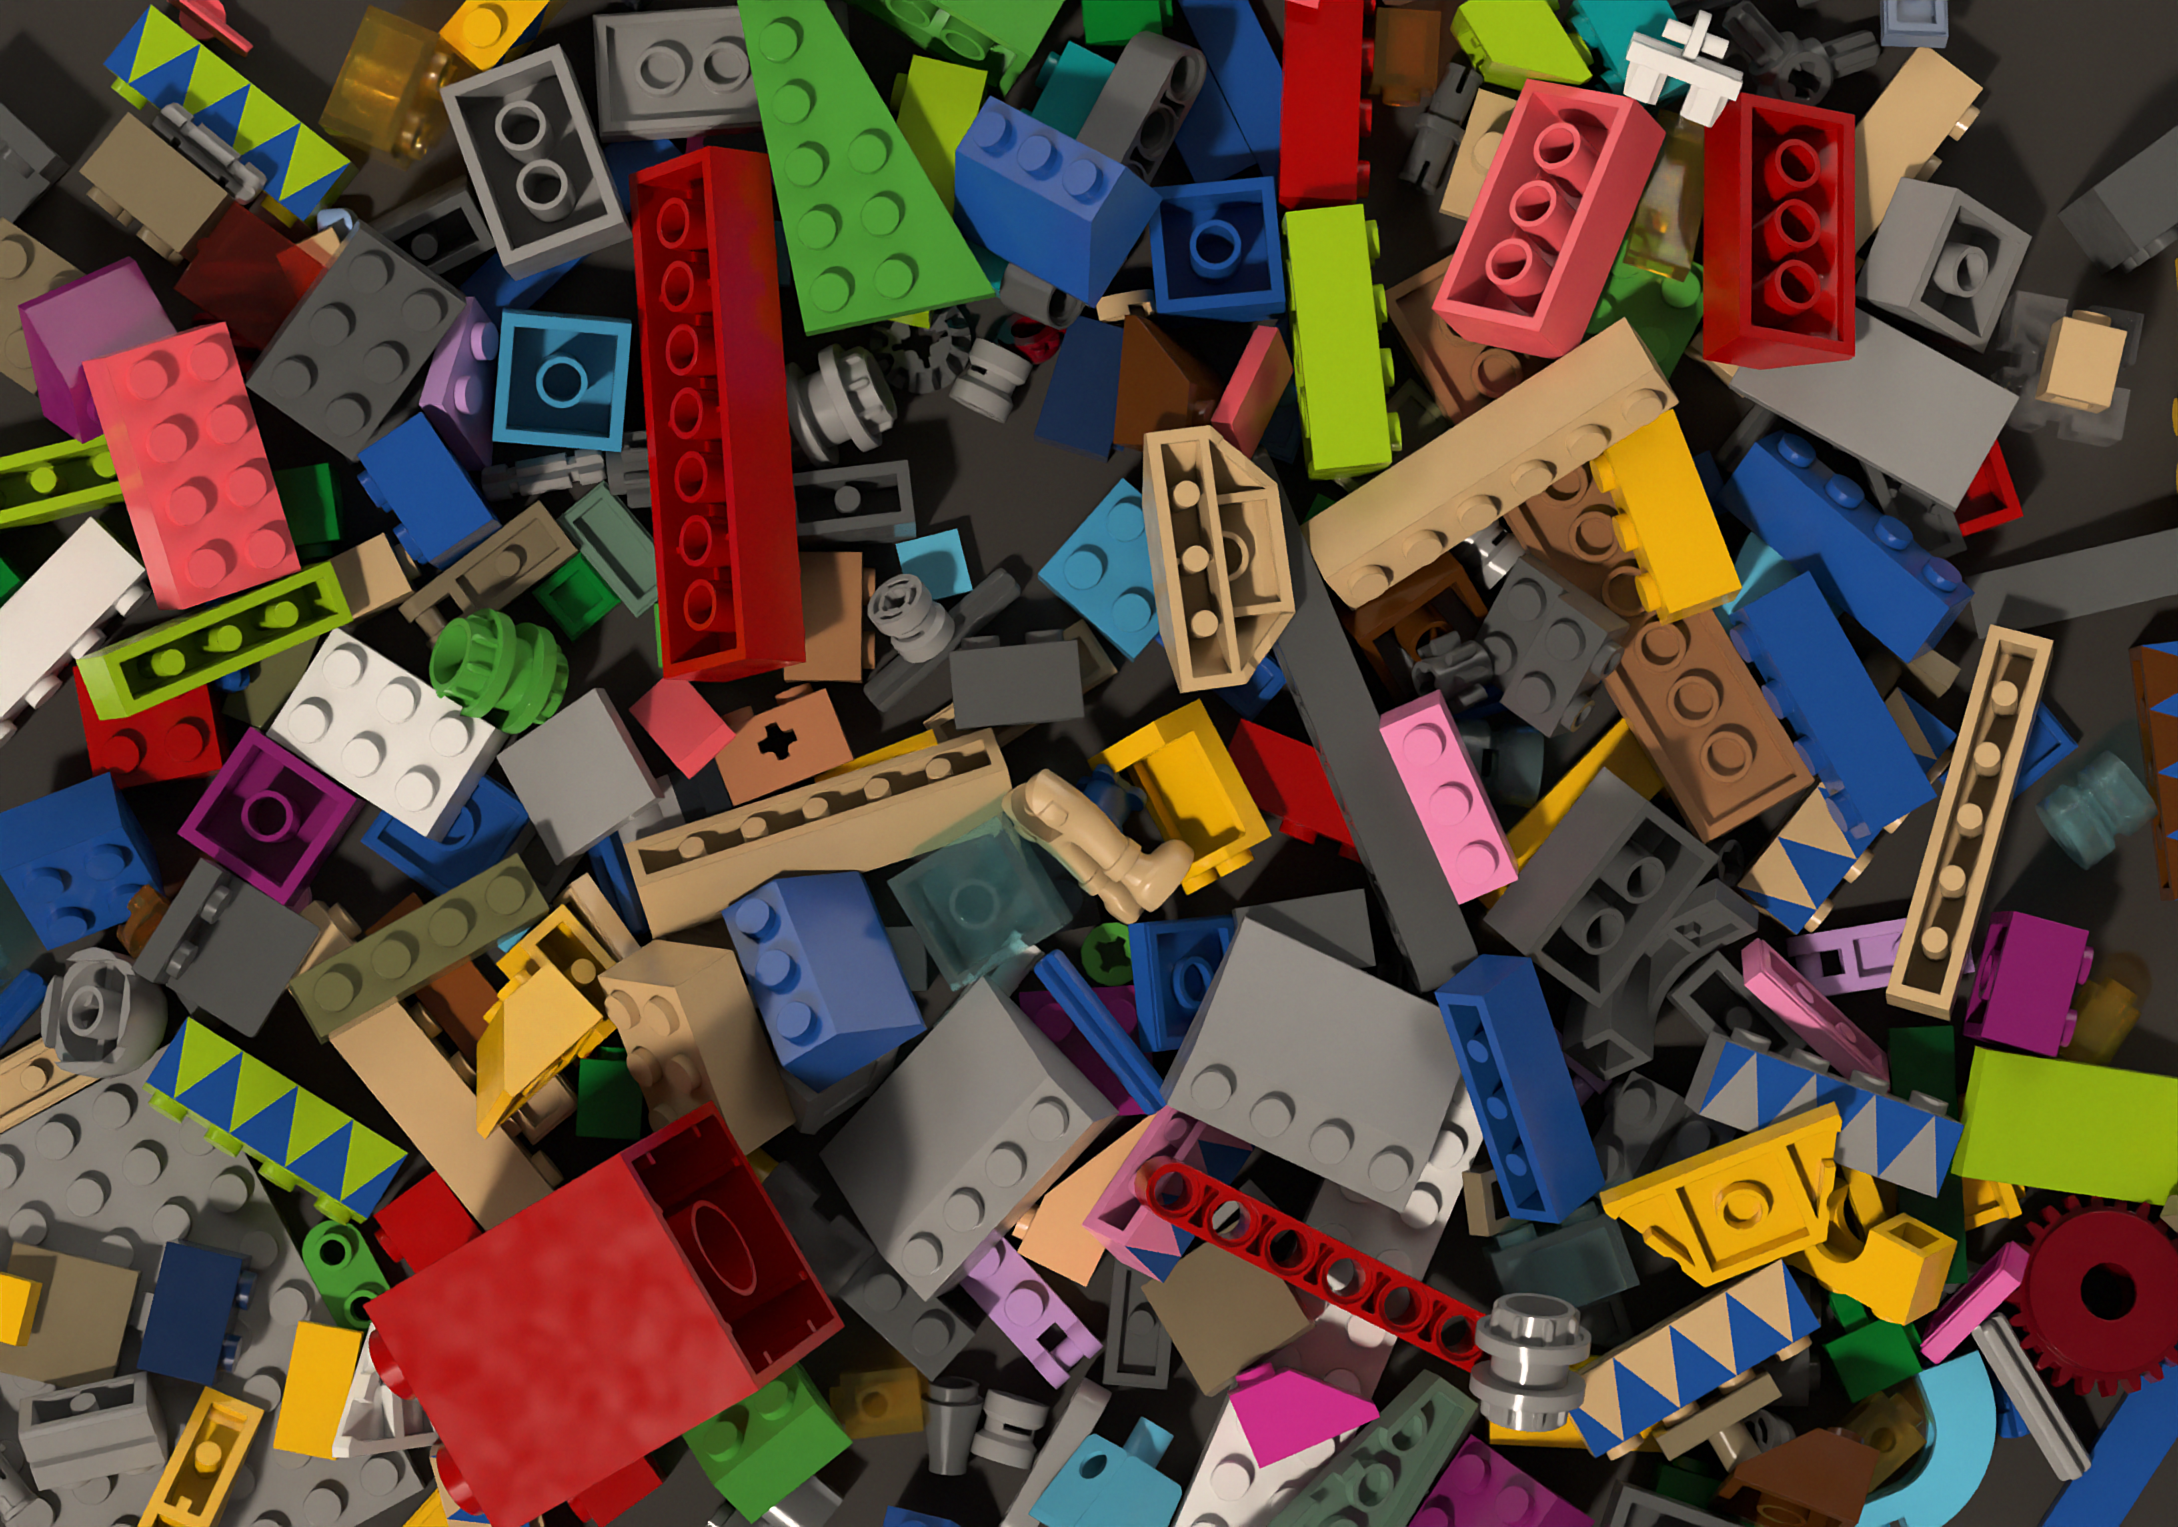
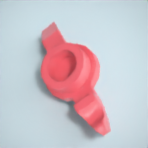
(207, 21)

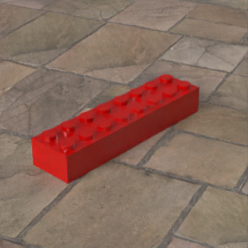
(716, 416)

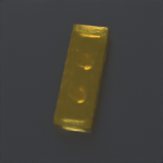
(1671, 203)

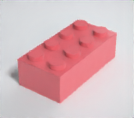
(1549, 219)
(191, 466)

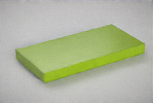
(2069, 1127)

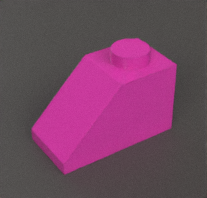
(1293, 1410)

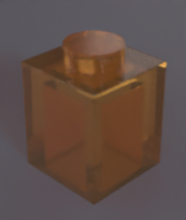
(1405, 55)

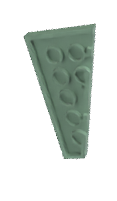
(1388, 1463)

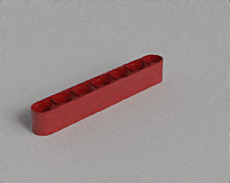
(1311, 1260)

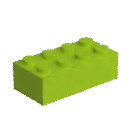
(1336, 342)

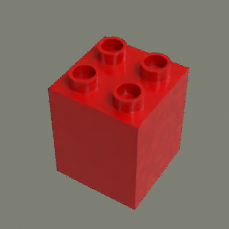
(601, 1321)

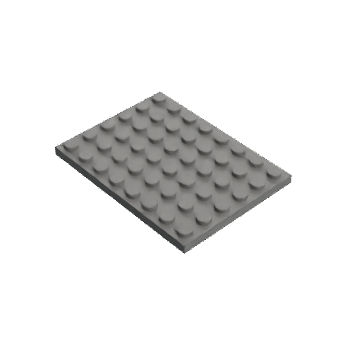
(116, 1185)

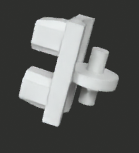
(1710, 81)

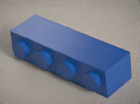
(1846, 544)
(1830, 706)
(1520, 1088)

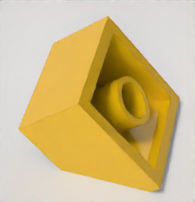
(528, 1041)

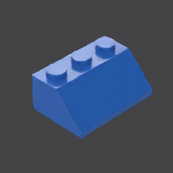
(1047, 201)
(823, 974)

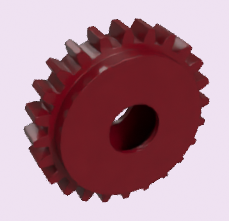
(2051, 1306)

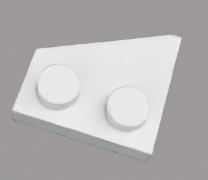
(377, 1418)

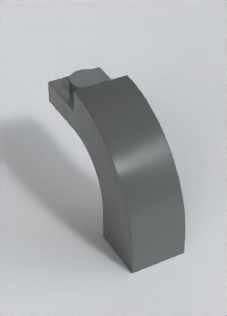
(1623, 1029)

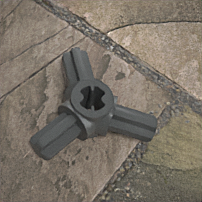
(1778, 53)

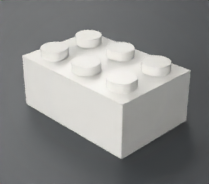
(386, 735)

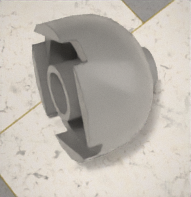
(103, 1015)

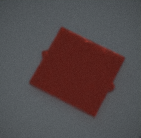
(248, 276)

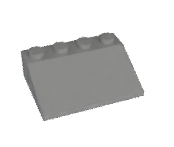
(1317, 1065)
(964, 1139)

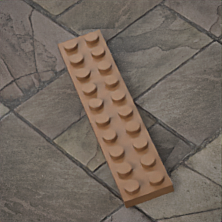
(1676, 682)

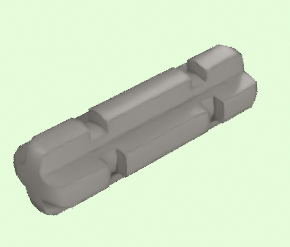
(209, 153)
(543, 474)

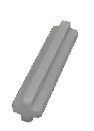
(2031, 1397)

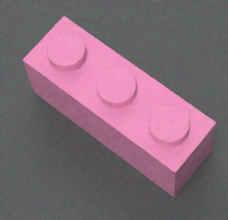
(1449, 796)

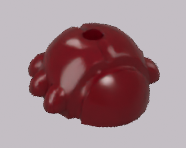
(1029, 338)

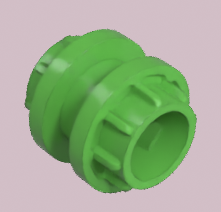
(499, 670)

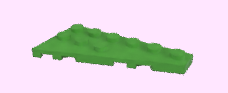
(850, 193)

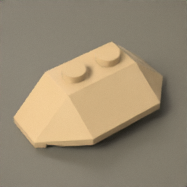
(1213, 556)

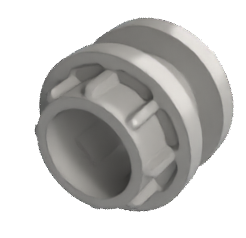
(837, 404)
(1531, 1351)

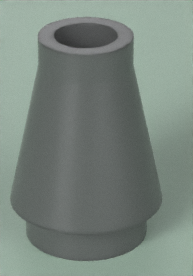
(951, 1419)

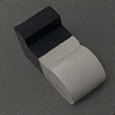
(683, 803)

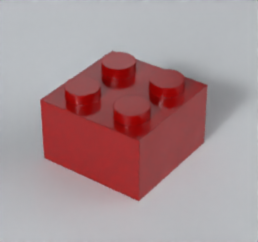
(161, 744)

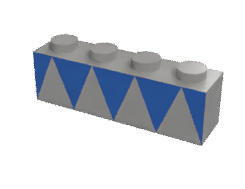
(1879, 1133)

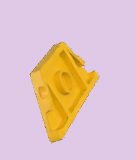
(1739, 1199)

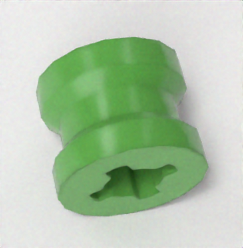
(1108, 954)

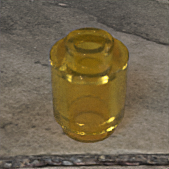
(2102, 1022)

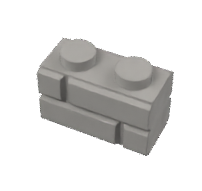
(93, 1431)

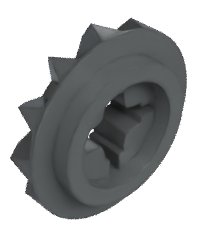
(905, 369)

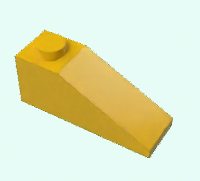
(204, 1463)

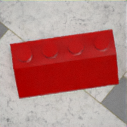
(1779, 235)

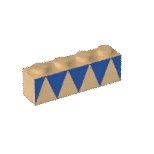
(1808, 850)
(1689, 1355)

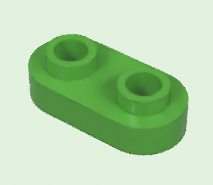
(344, 1282)

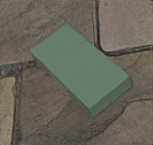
(614, 546)

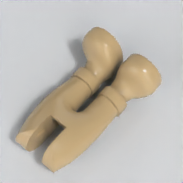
(1094, 849)

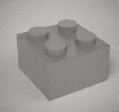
(1942, 265)

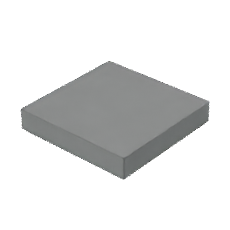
(580, 776)

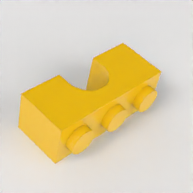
(1893, 1273)

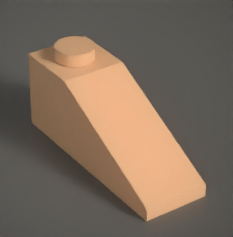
(1054, 1229)

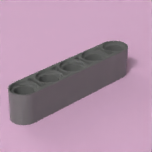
(1132, 125)

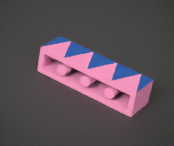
(1133, 1231)

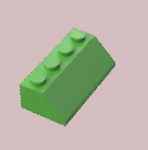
(970, 33)

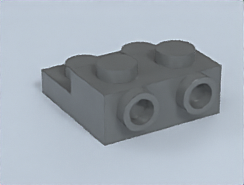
(1549, 646)
(1650, 1130)

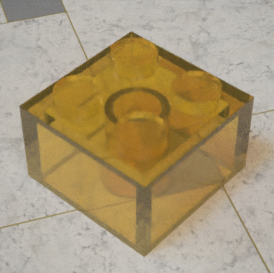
(389, 89)

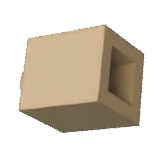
(2081, 362)
(375, 577)

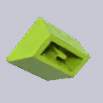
(1519, 42)

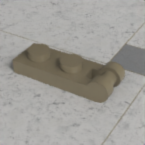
(494, 571)

